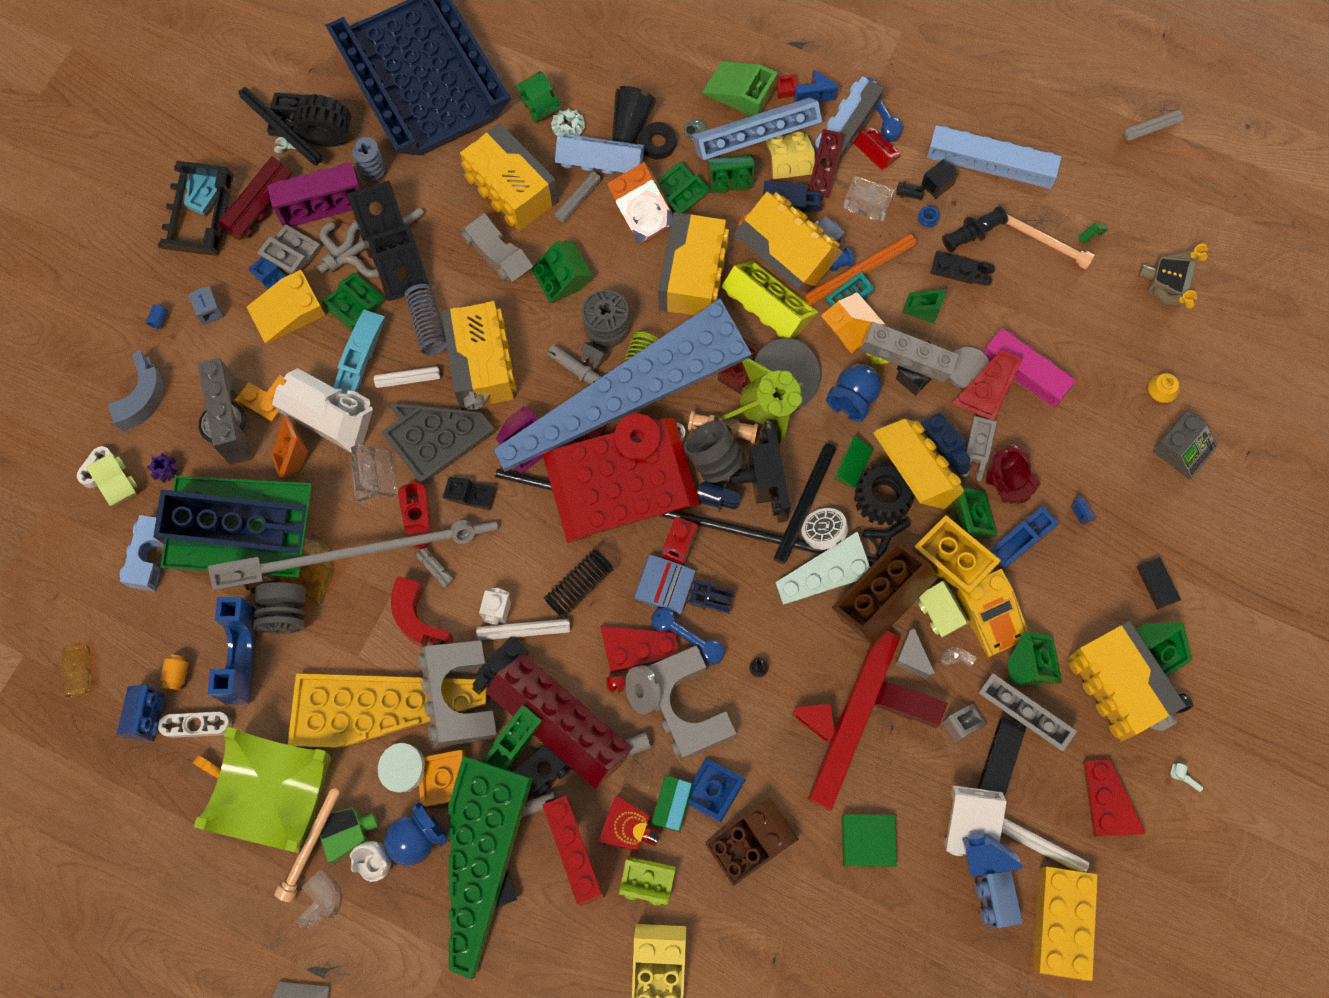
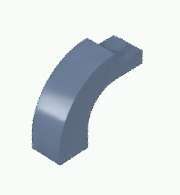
(143, 400)

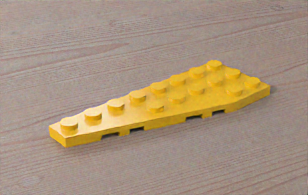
(354, 708)

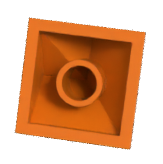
(289, 450)

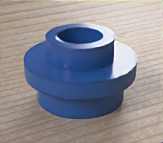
(931, 212)

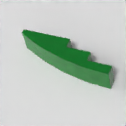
(513, 739)

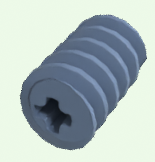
(368, 159)

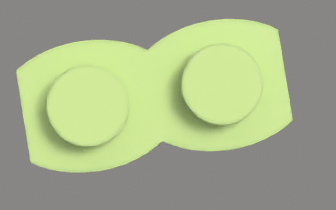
(111, 480)

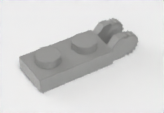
(980, 443)

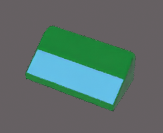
(672, 803)

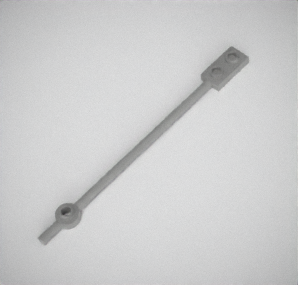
(250, 570)

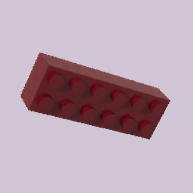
(567, 724)

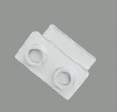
(973, 813)

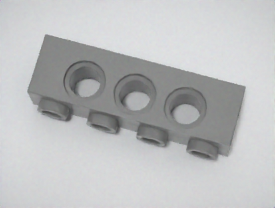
(908, 352)
(1027, 711)

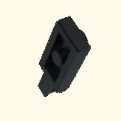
(500, 659)

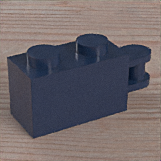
(796, 194)
(948, 442)

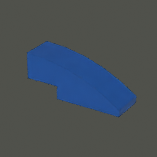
(1024, 537)

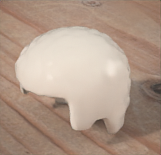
(370, 861)

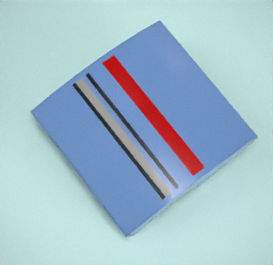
(664, 584)

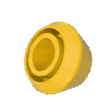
(1164, 388)

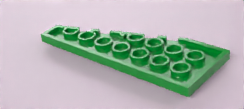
(483, 829)

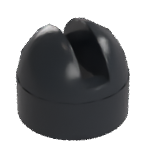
(754, 667)
(1187, 701)

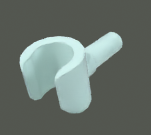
(285, 145)
(1179, 773)

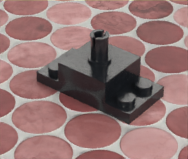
(766, 473)

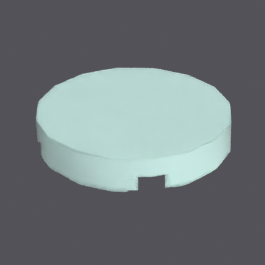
(401, 767)

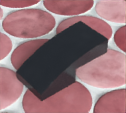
(469, 493)

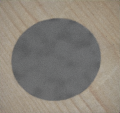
(796, 358)

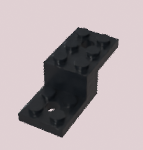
(387, 239)

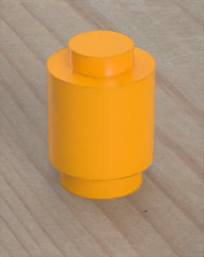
(174, 672)

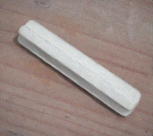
(407, 376)

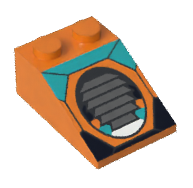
(642, 203)

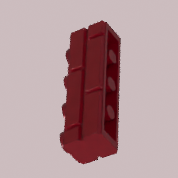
(253, 200)

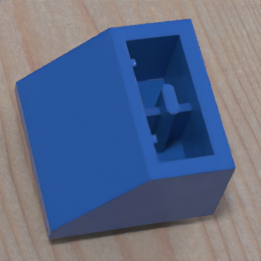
(141, 713)

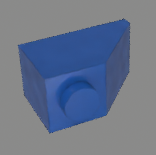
(988, 855)

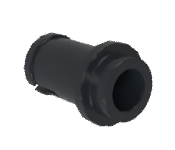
(910, 191)

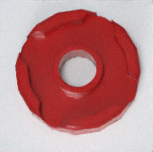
(635, 423)

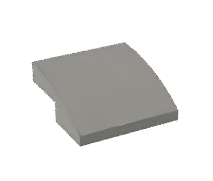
(289, 249)

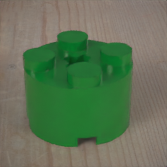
(538, 96)

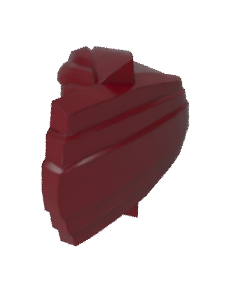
(1012, 474)

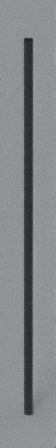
(701, 521)

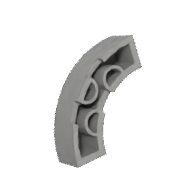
(486, 239)

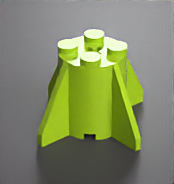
(769, 397)

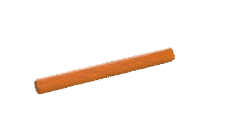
(864, 266)

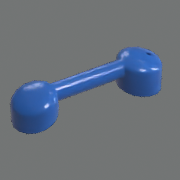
(891, 126)
(664, 621)

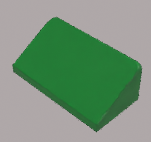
(853, 463)

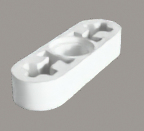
(176, 732)

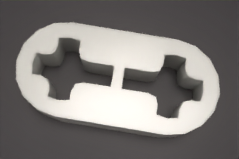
(94, 456)

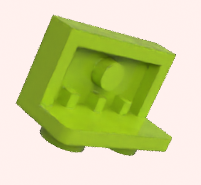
(647, 881)

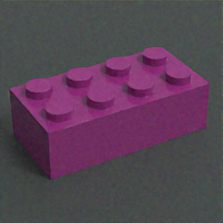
(314, 195)

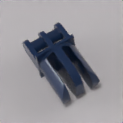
(718, 496)
(715, 598)

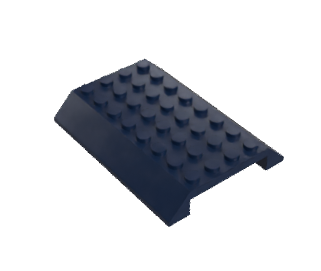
(421, 73)

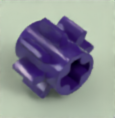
(157, 465)

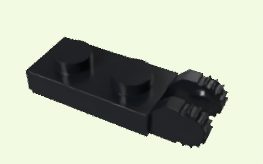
(961, 269)

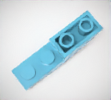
(358, 351)

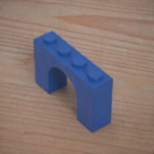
(235, 681)

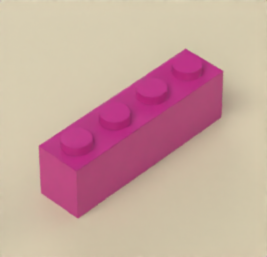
(1035, 371)

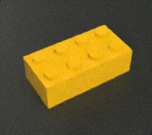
(1065, 924)

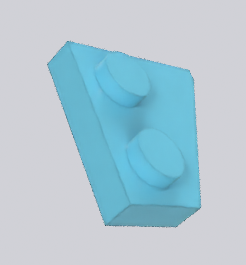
(200, 193)

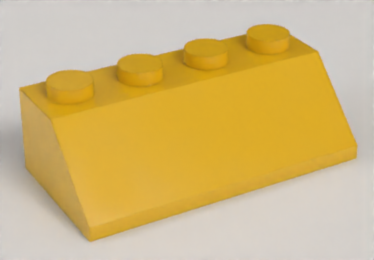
(920, 463)

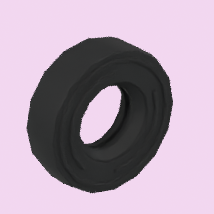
(662, 129)

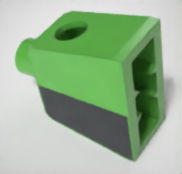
(344, 832)

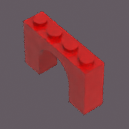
(572, 851)

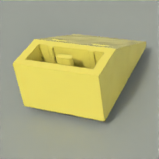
(658, 961)

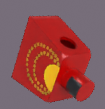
(627, 827)

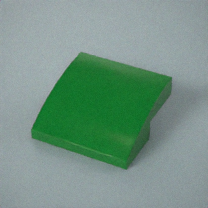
(681, 188)
(351, 299)
(869, 840)

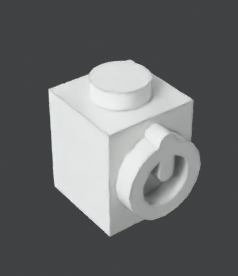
(495, 606)

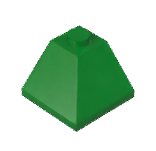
(1167, 644)
(1034, 661)

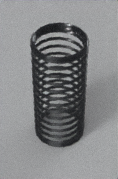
(600, 561)

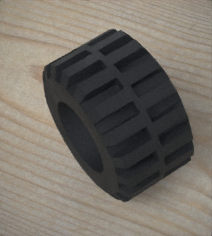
(322, 120)
(876, 509)

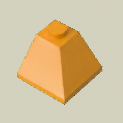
(849, 321)

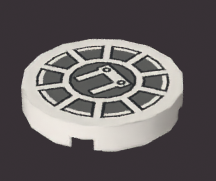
(824, 528)

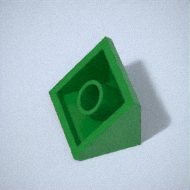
(974, 514)

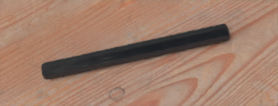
(280, 126)
(804, 503)

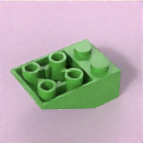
(742, 86)

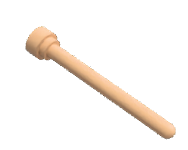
(1082, 258)
(287, 890)

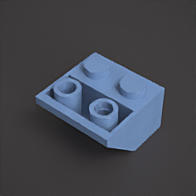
(998, 900)

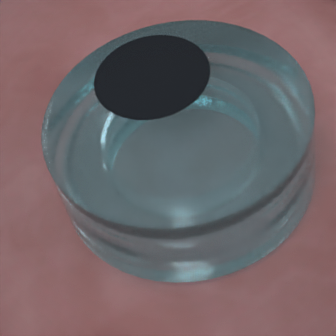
(693, 127)

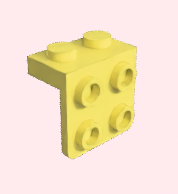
(791, 155)

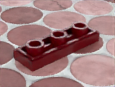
(828, 149)

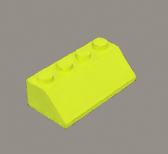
(769, 299)

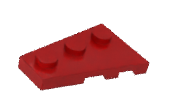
(636, 647)

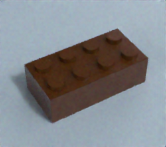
(885, 592)

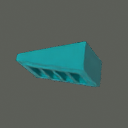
(859, 278)

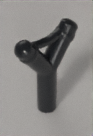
(885, 535)

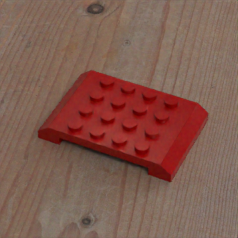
(606, 490)

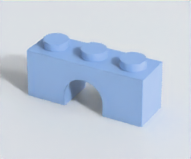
(137, 571)

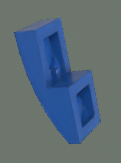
(266, 272)

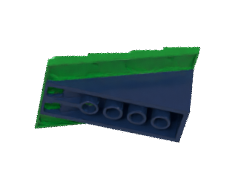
(231, 521)

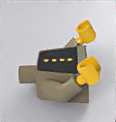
(1173, 277)

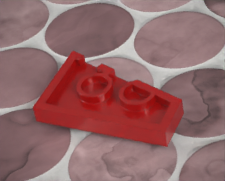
(990, 386)
(1108, 801)

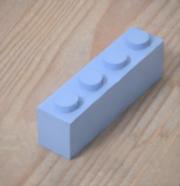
(597, 153)

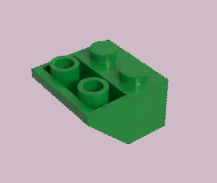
(730, 173)
(561, 271)

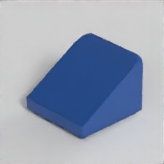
(1083, 511)

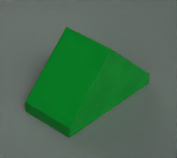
(924, 304)

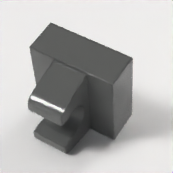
(596, 352)

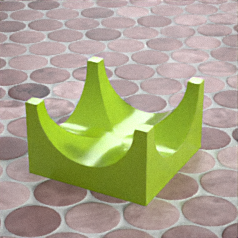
(265, 792)

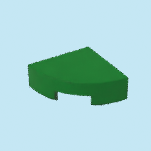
(1096, 228)

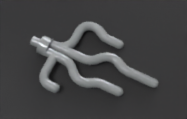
(345, 252)

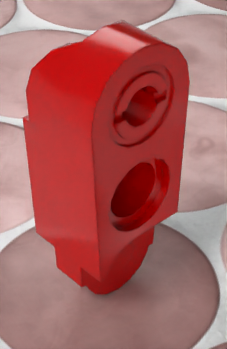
(410, 507)

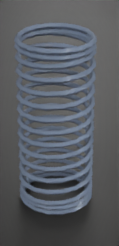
(420, 299)

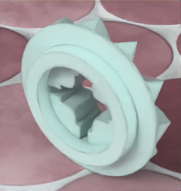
(574, 117)

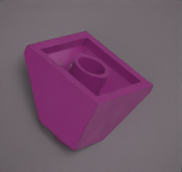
(512, 426)

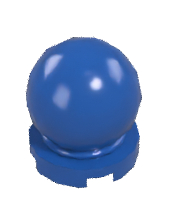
(855, 391)
(411, 838)

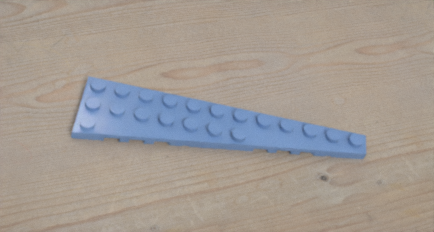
(675, 361)

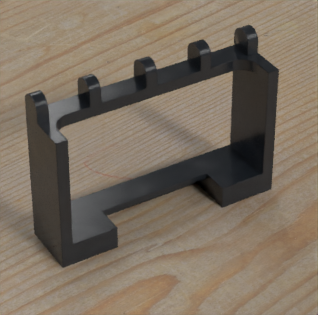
(212, 235)

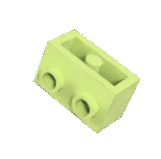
(943, 609)

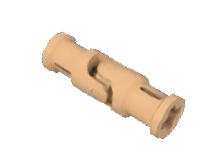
(738, 429)

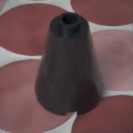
(630, 113)

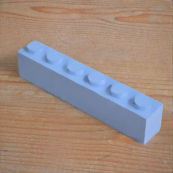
(757, 128)
(994, 156)

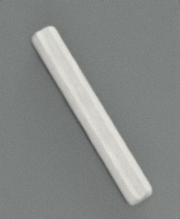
(523, 629)
(1044, 847)

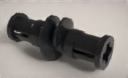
(975, 228)

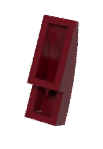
(911, 704)

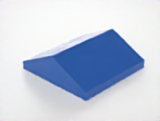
(714, 790)

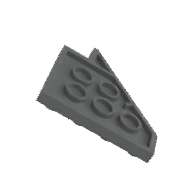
(434, 437)

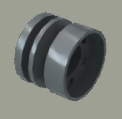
(606, 318)
(714, 451)
(279, 608)

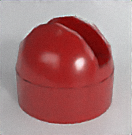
(612, 682)

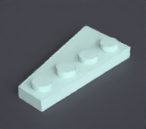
(826, 572)

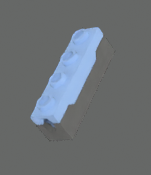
(854, 112)

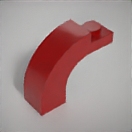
(404, 609)

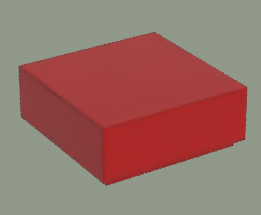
(786, 86)

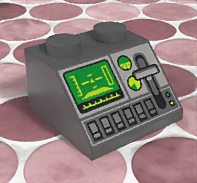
(1187, 445)

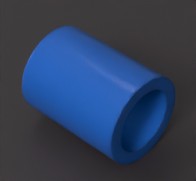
(156, 316)

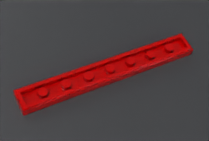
(853, 721)

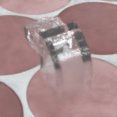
(326, 898)

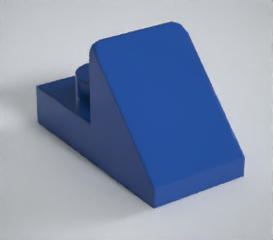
(821, 89)

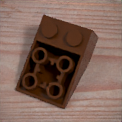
(752, 841)

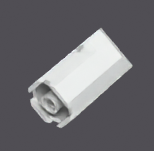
(324, 409)

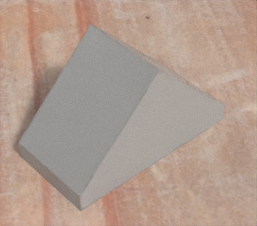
(913, 657)
(964, 722)

